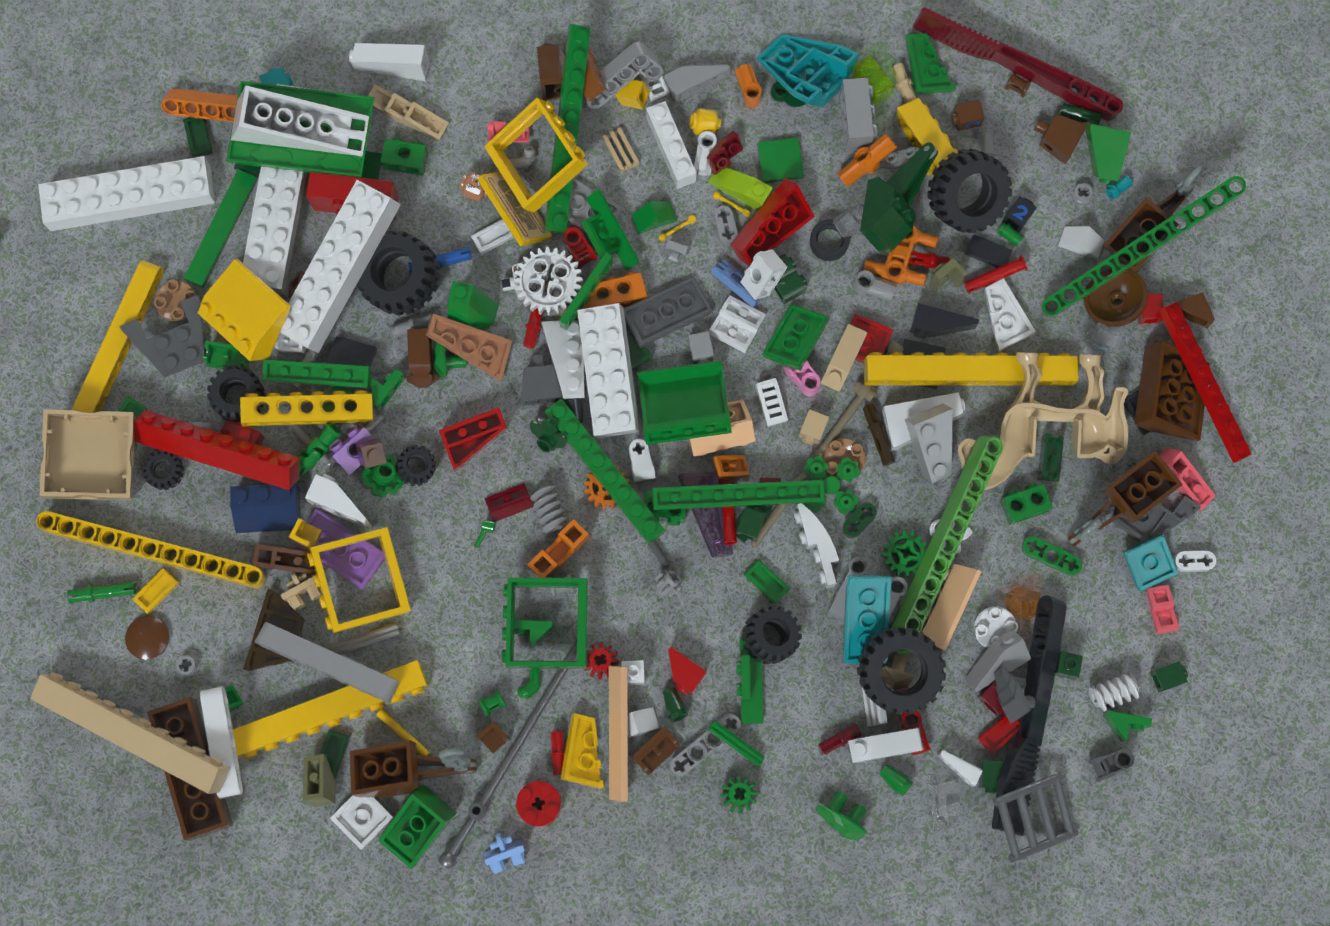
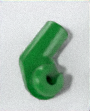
(532, 686)

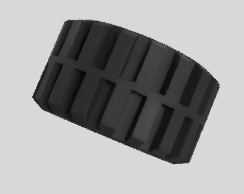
(224, 382)
(783, 623)

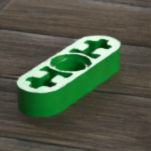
(1039, 543)

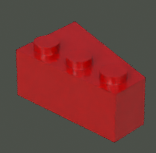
(471, 436)

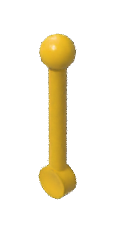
(716, 195)
(691, 220)

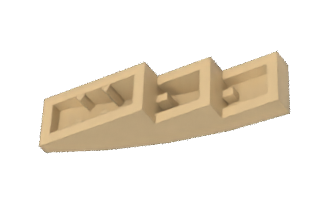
(408, 113)

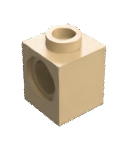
(813, 427)

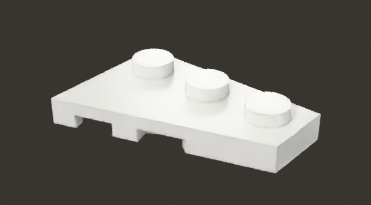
(1006, 315)

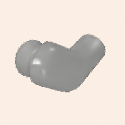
(526, 159)

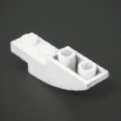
(815, 535)

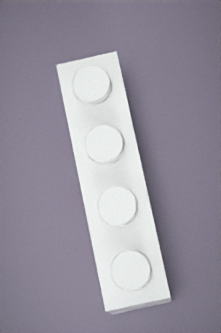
(671, 145)

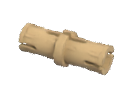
(903, 84)

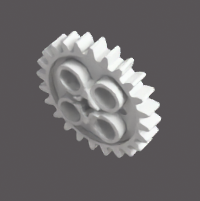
(529, 276)

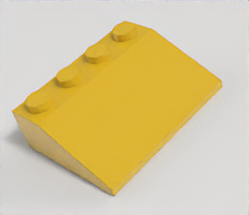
(245, 311)

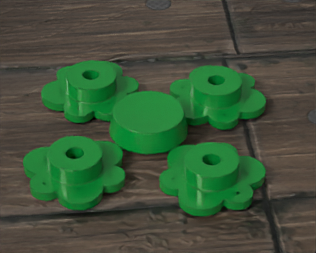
(832, 483)

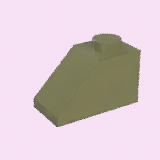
(318, 781)

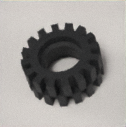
(409, 476)
(168, 481)

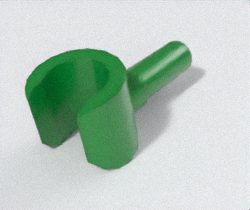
(487, 526)

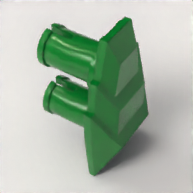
(443, 363)
(846, 826)

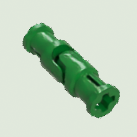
(312, 454)

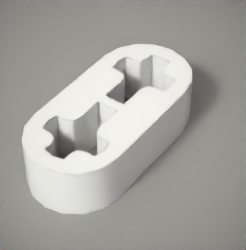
(1194, 556)

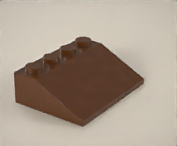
(1167, 395)

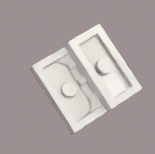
(737, 324)

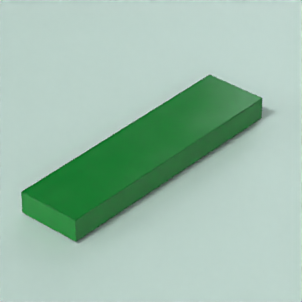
(586, 291)

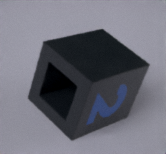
(1020, 213)

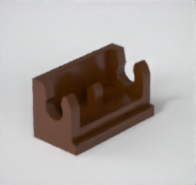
(656, 751)

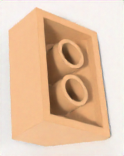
(741, 433)

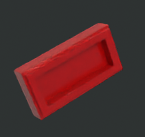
(999, 734)

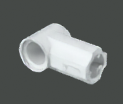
(701, 163)

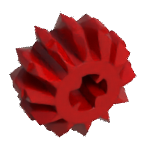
(599, 653)

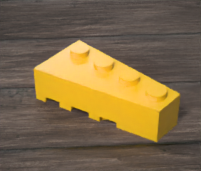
(922, 128)

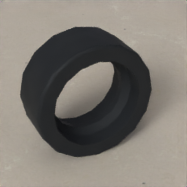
(821, 253)

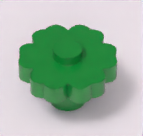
(382, 478)

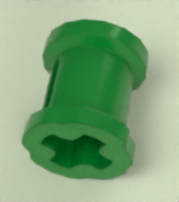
(492, 703)

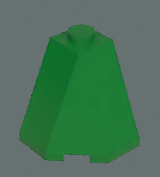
(1106, 151)
(471, 306)

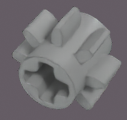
(667, 583)

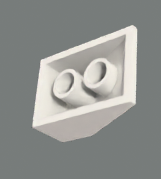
(329, 497)

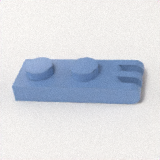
(732, 279)

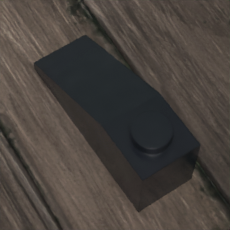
(936, 322)

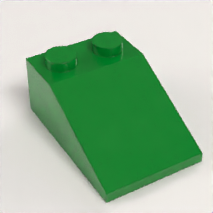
(417, 826)

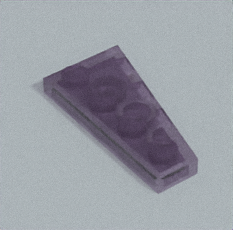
(708, 519)

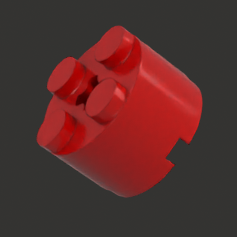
(532, 815)

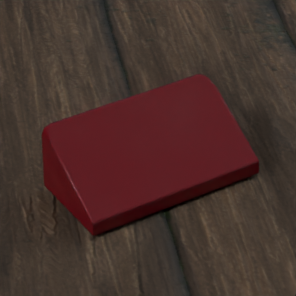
(508, 502)

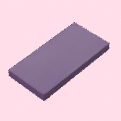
(353, 562)

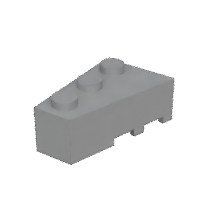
(932, 441)

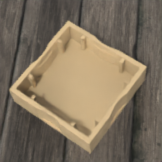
(87, 455)

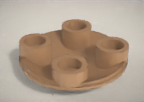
(169, 297)
(841, 449)

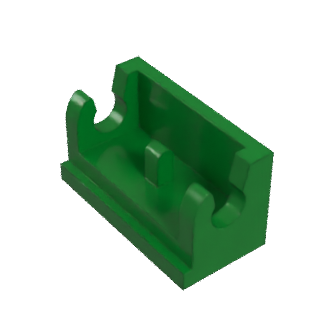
(222, 355)

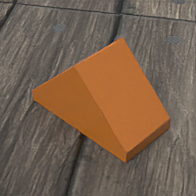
(730, 467)

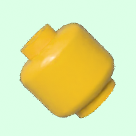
(704, 120)

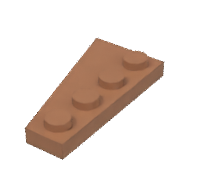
(474, 345)

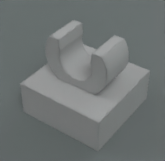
(677, 248)

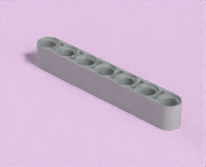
(327, 662)

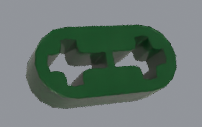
(863, 524)

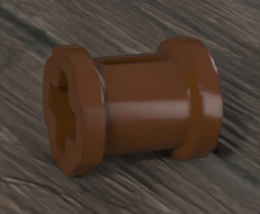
(1018, 85)

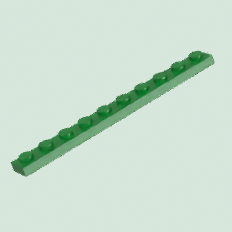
(569, 112)

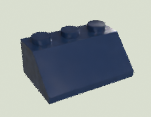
(264, 508)

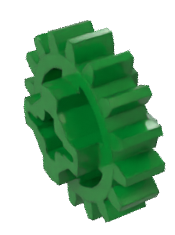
(895, 550)

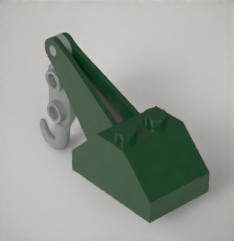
(887, 204)

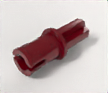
(840, 739)

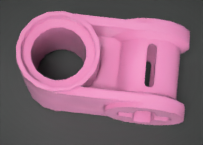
(803, 376)

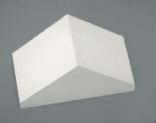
(1082, 241)
(641, 722)

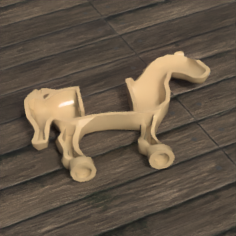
(1091, 429)

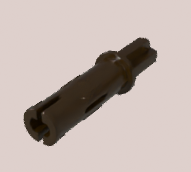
(878, 435)

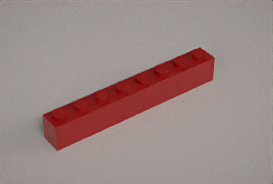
(216, 449)

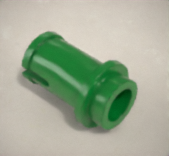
(1010, 234)

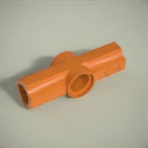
(867, 160)

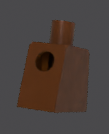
(1060, 136)

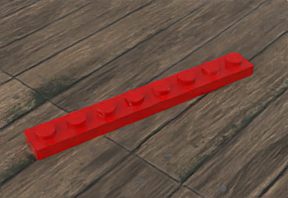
(1205, 382)

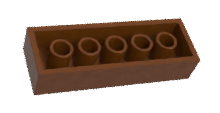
(195, 809)

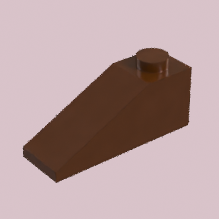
(281, 558)

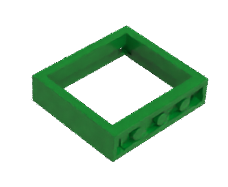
(509, 614)

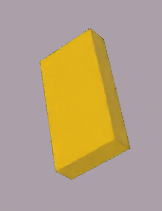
(155, 591)

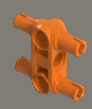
(900, 261)

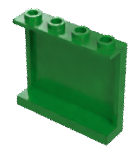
(684, 402)

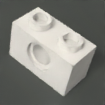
(763, 274)

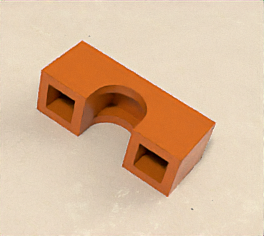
(563, 548)

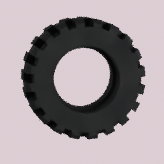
(990, 201)
(418, 287)
(928, 683)

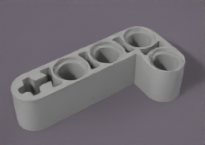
(625, 68)

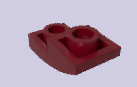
(721, 154)

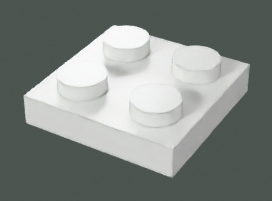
(362, 819)

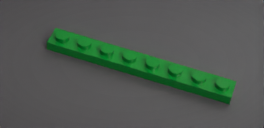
(605, 472)
(738, 495)

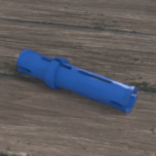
(451, 257)

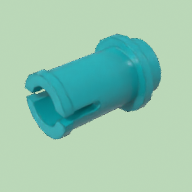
(1114, 190)

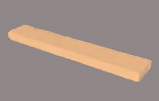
(618, 733)

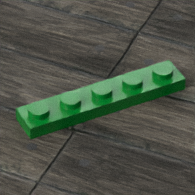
(316, 373)

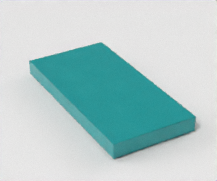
(865, 612)

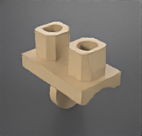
(293, 595)

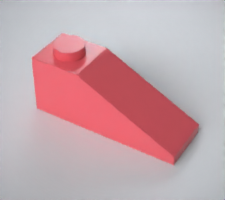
(1193, 484)

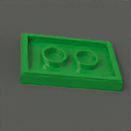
(795, 337)

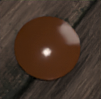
(147, 637)

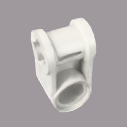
(641, 465)

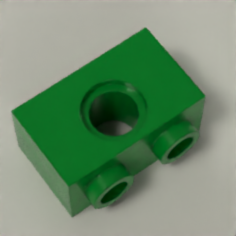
(413, 164)

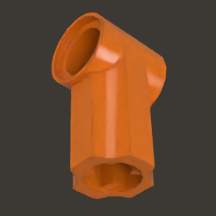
(749, 85)

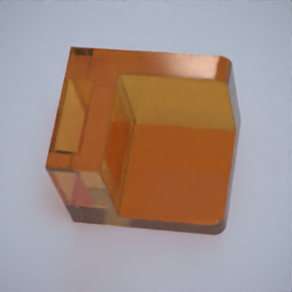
(1022, 602)

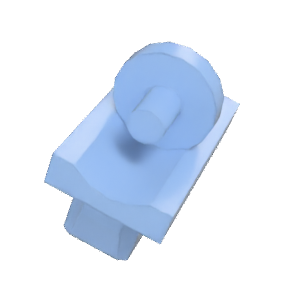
(504, 849)

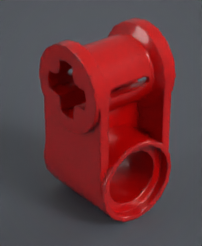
(579, 250)

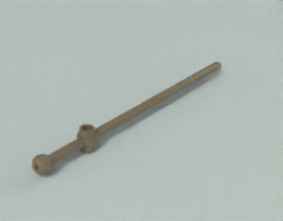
(864, 392)

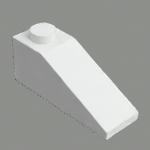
(885, 745)

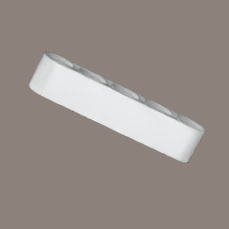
(221, 737)

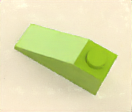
(742, 187)

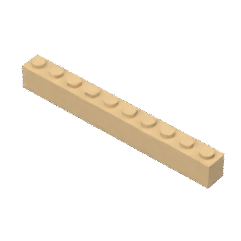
(130, 733)

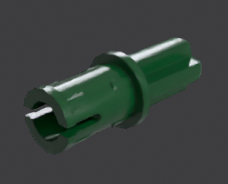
(1080, 114)

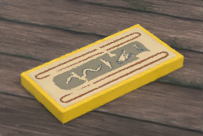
(523, 224)

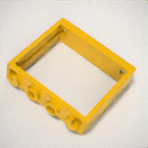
(512, 131)
(393, 569)

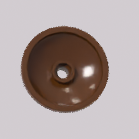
(1128, 288)

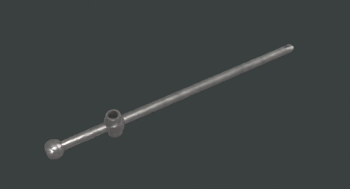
(448, 858)

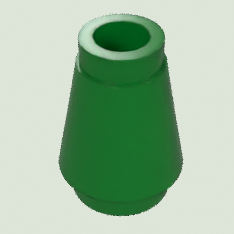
(896, 780)

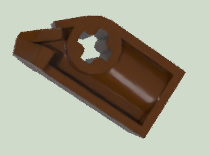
(420, 359)

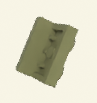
(951, 271)

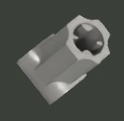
(876, 286)

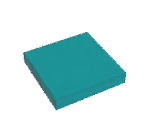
(1150, 562)

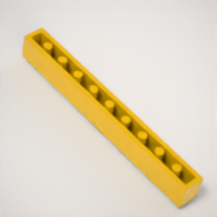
(965, 370)
(323, 711)

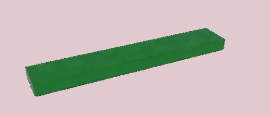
(220, 228)

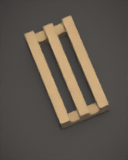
(612, 135)

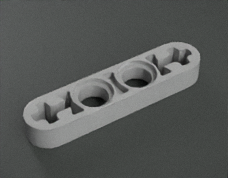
(707, 748)

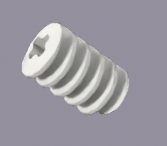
(1114, 691)

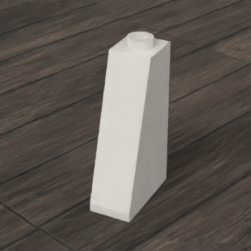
(391, 59)
(895, 416)

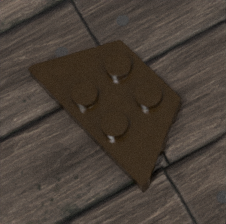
(281, 615)

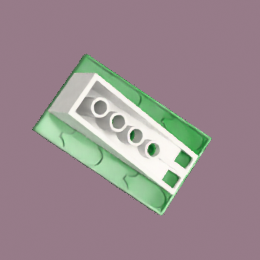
(300, 129)

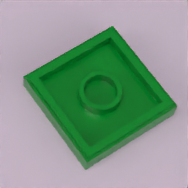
(780, 160)

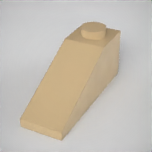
(844, 357)

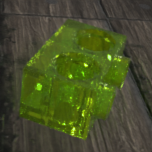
(880, 82)

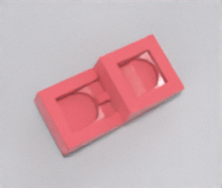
(1162, 610)

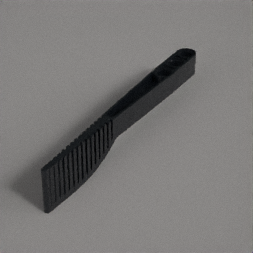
(1021, 757)

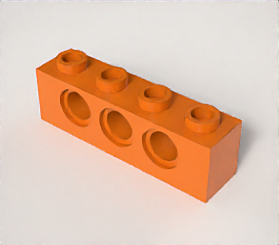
(631, 280)

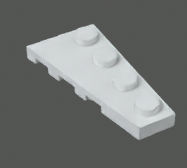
(567, 357)

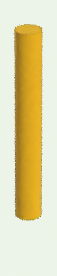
(401, 732)

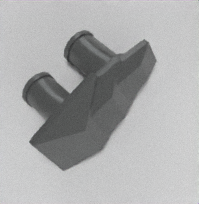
(1011, 695)

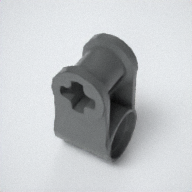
(1108, 765)

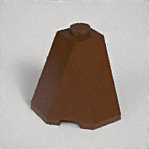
(550, 70)

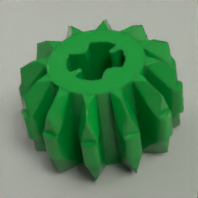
(747, 796)

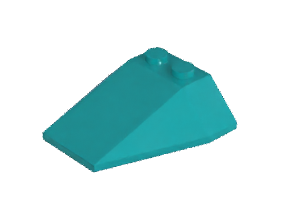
(808, 67)

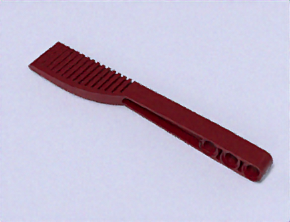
(1028, 67)

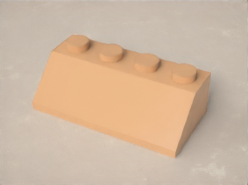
(950, 604)

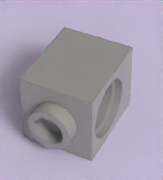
(700, 348)

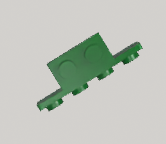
(606, 232)
(750, 687)

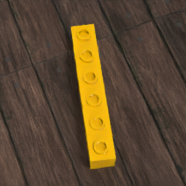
(296, 416)

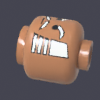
(472, 188)

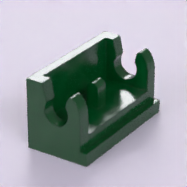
(1050, 458)

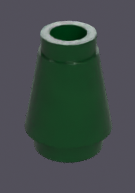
(674, 705)

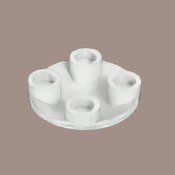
(993, 624)

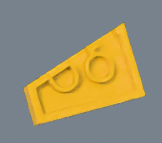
(581, 755)

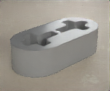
(720, 226)

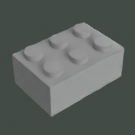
(857, 114)

